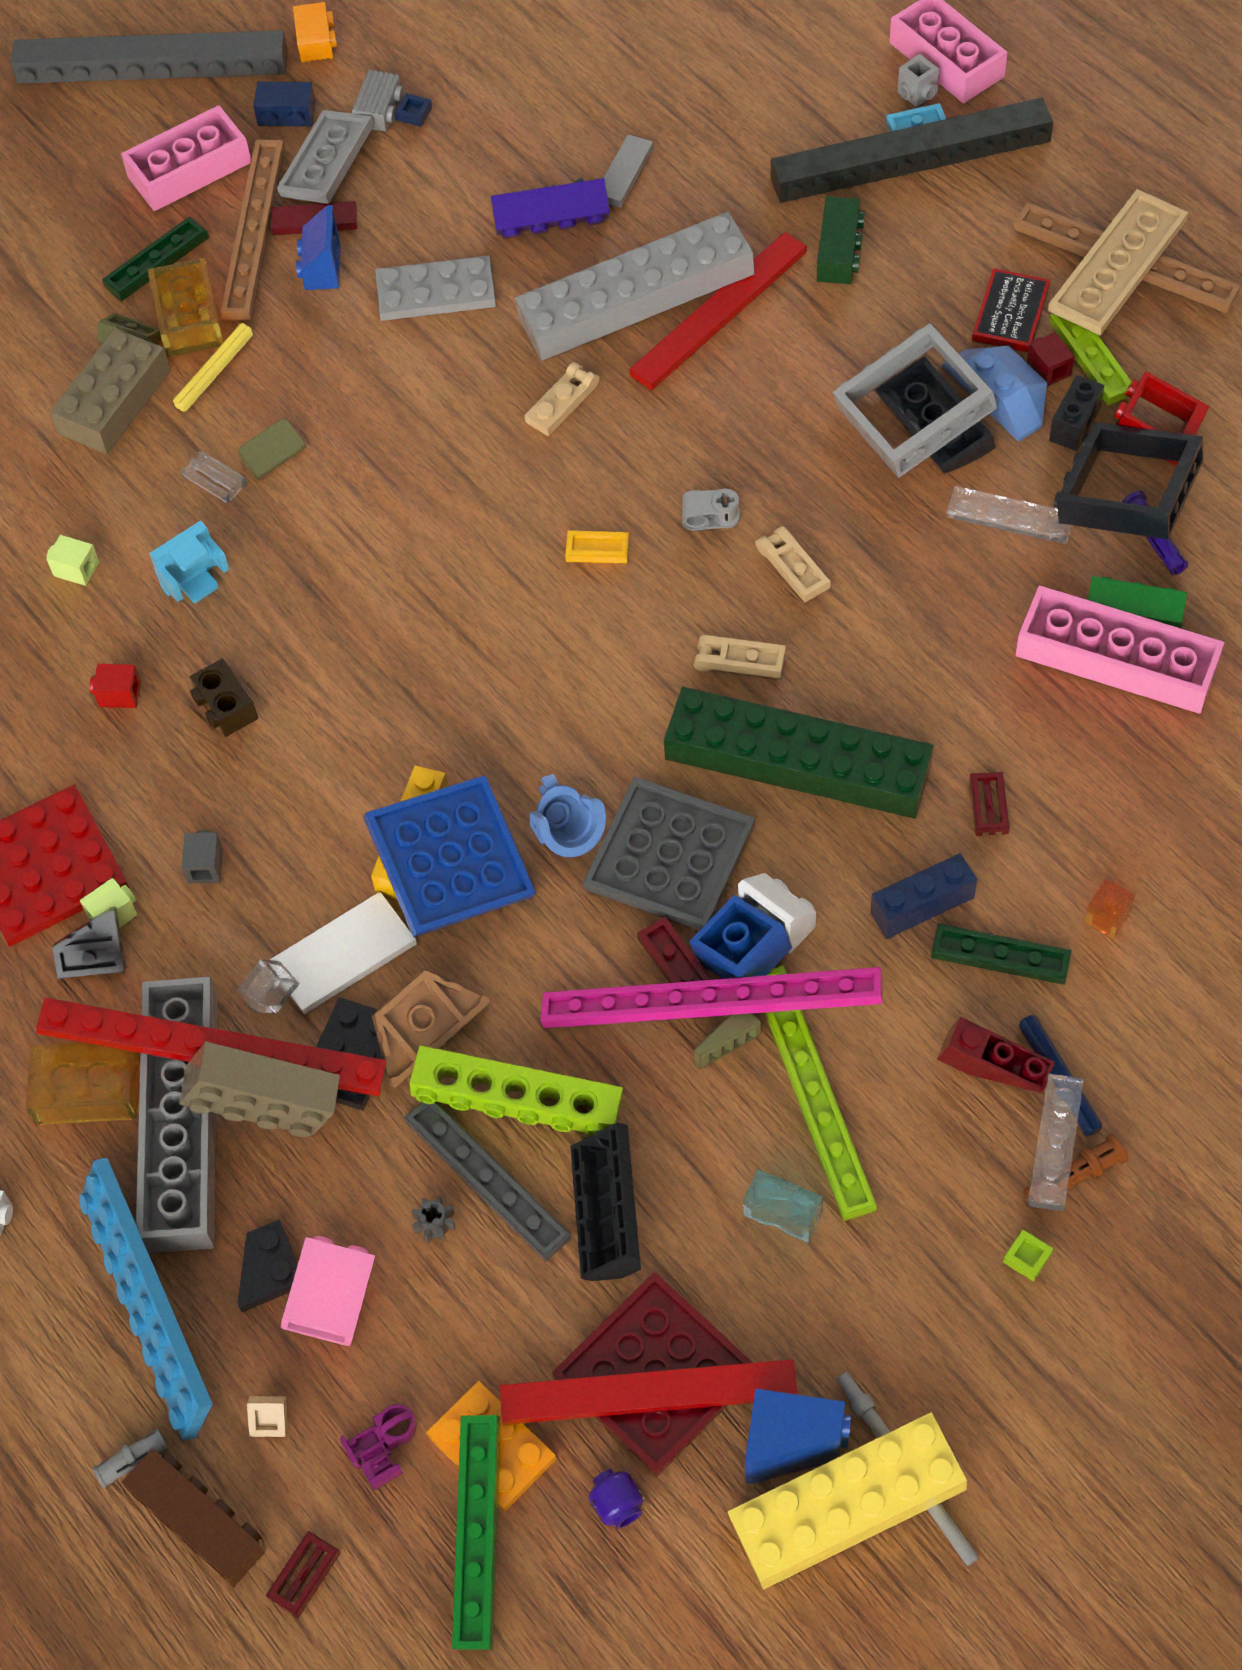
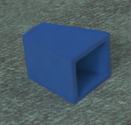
(793, 1434)

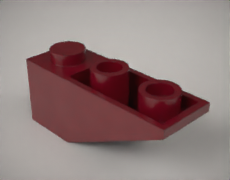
(993, 1057)

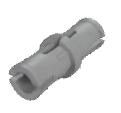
(128, 1458)

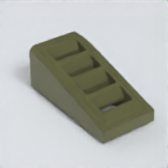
(728, 1036)

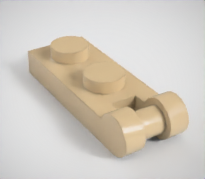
(561, 399)
(793, 564)
(740, 656)

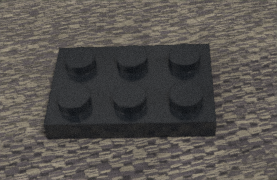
(353, 1032)

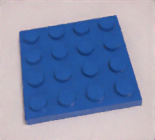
(449, 855)

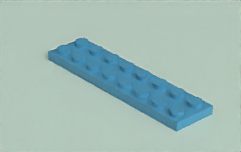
(145, 1300)

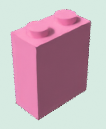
(328, 1290)

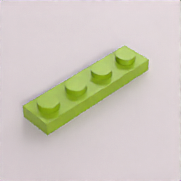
(1093, 358)

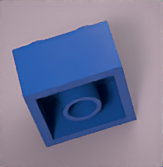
(740, 941)

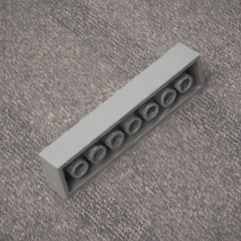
(635, 285)
(174, 1142)

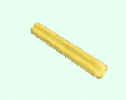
(212, 367)

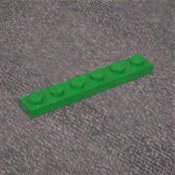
(476, 1533)

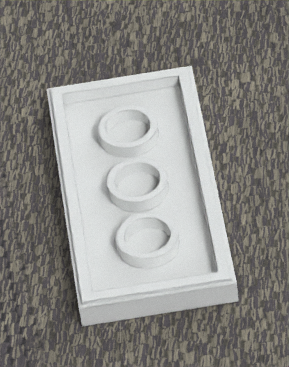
(345, 951)

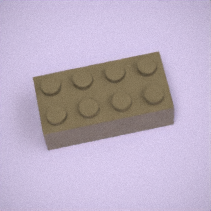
(110, 391)
(259, 1090)

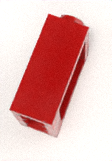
(1165, 397)

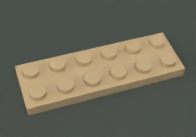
(1118, 262)

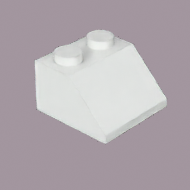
(777, 902)

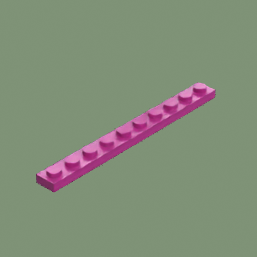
(712, 997)

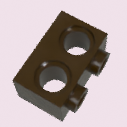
(226, 696)

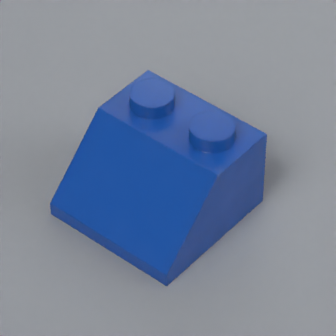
(319, 252)

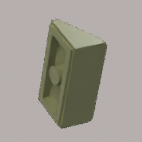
(129, 326)
(270, 448)

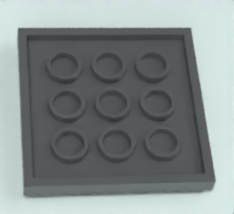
(669, 854)

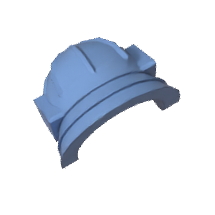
(566, 820)

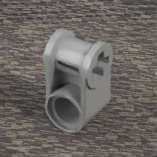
(707, 509)

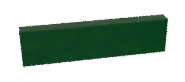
(162, 252)
(1001, 954)

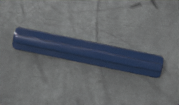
(1043, 1046)

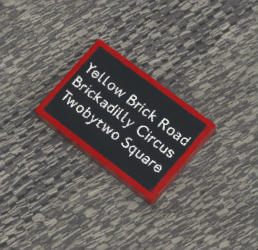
(1011, 310)

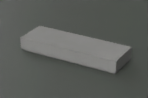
(626, 168)

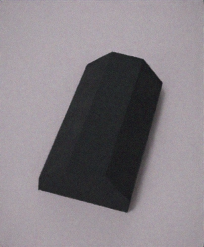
(605, 1205)

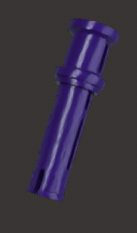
(1164, 548)

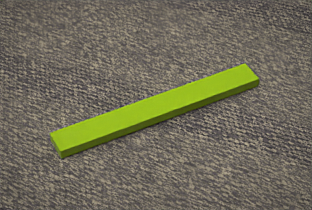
(821, 1111)

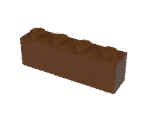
(193, 1516)

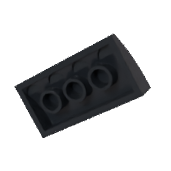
(920, 397)

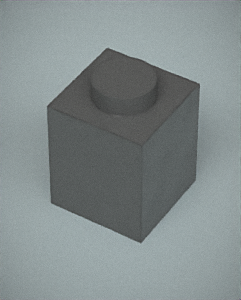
(202, 857)

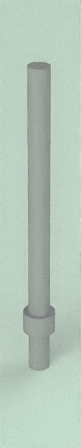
(865, 1408)

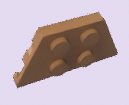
(422, 1014)

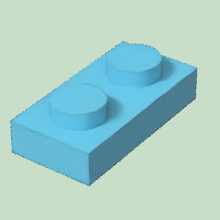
(914, 117)

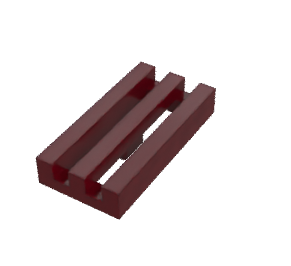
(990, 826)
(312, 1586)

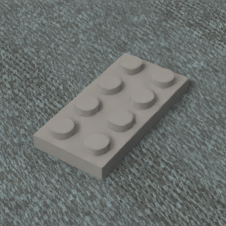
(325, 156)
(435, 288)

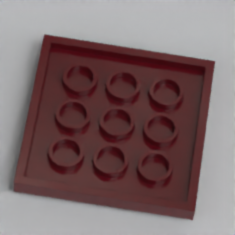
(649, 1334)

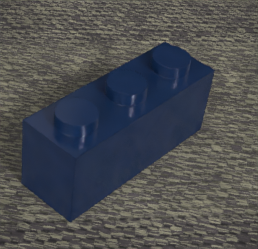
(923, 895)

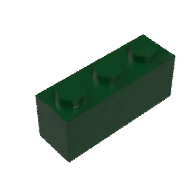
(840, 240)

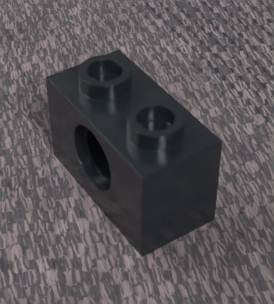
(1076, 413)

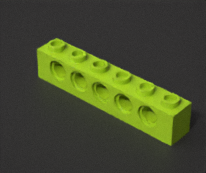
(502, 1078)

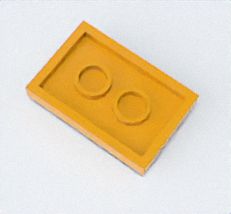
(521, 1452)

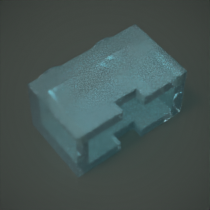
(783, 1205)

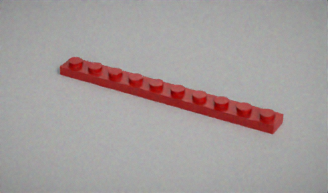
(183, 1040)

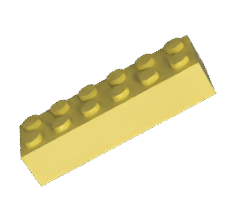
(847, 1500)

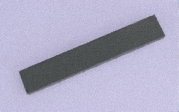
(488, 1179)

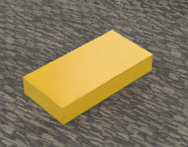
(597, 546)

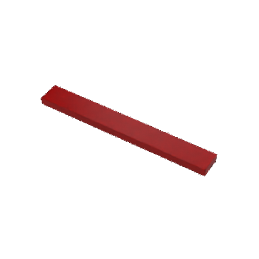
(716, 312)
(644, 1391)

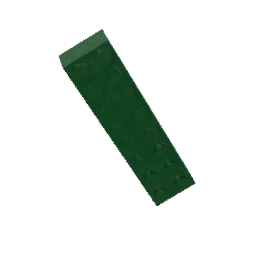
(798, 752)

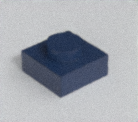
(413, 110)

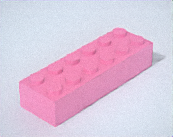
(1119, 649)

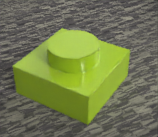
(1028, 1255)

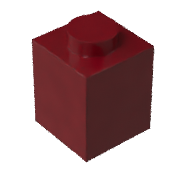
(1050, 358)

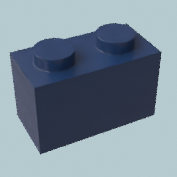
(284, 104)

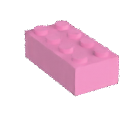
(961, 51)
(186, 158)

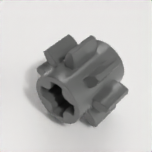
(438, 1227)

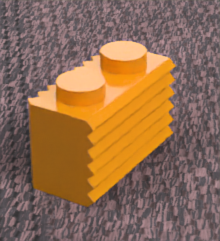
(314, 32)

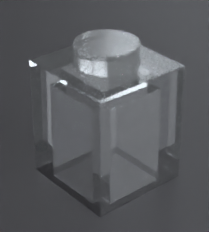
(268, 986)

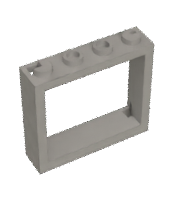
(936, 433)

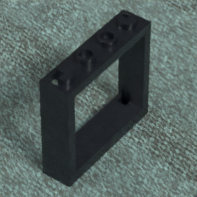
(1128, 517)

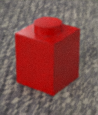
(116, 685)

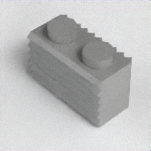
(379, 98)

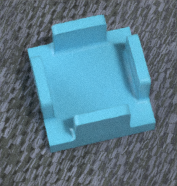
(185, 563)

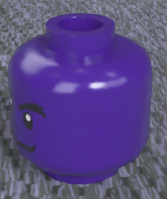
(616, 1498)

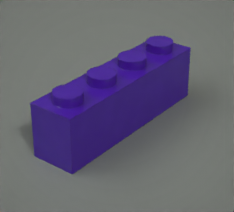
(550, 207)

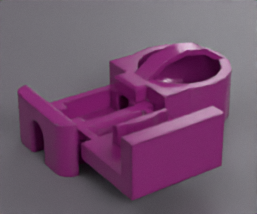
(372, 1443)

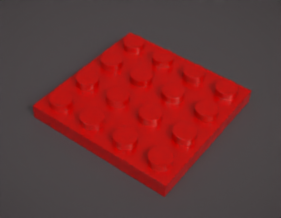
(50, 863)

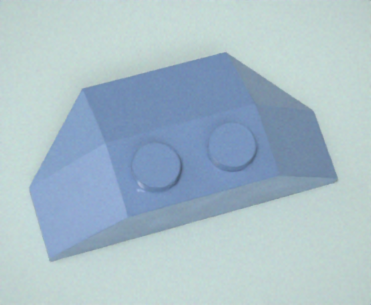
(1015, 385)

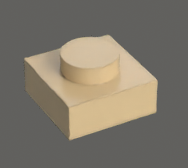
(267, 1416)

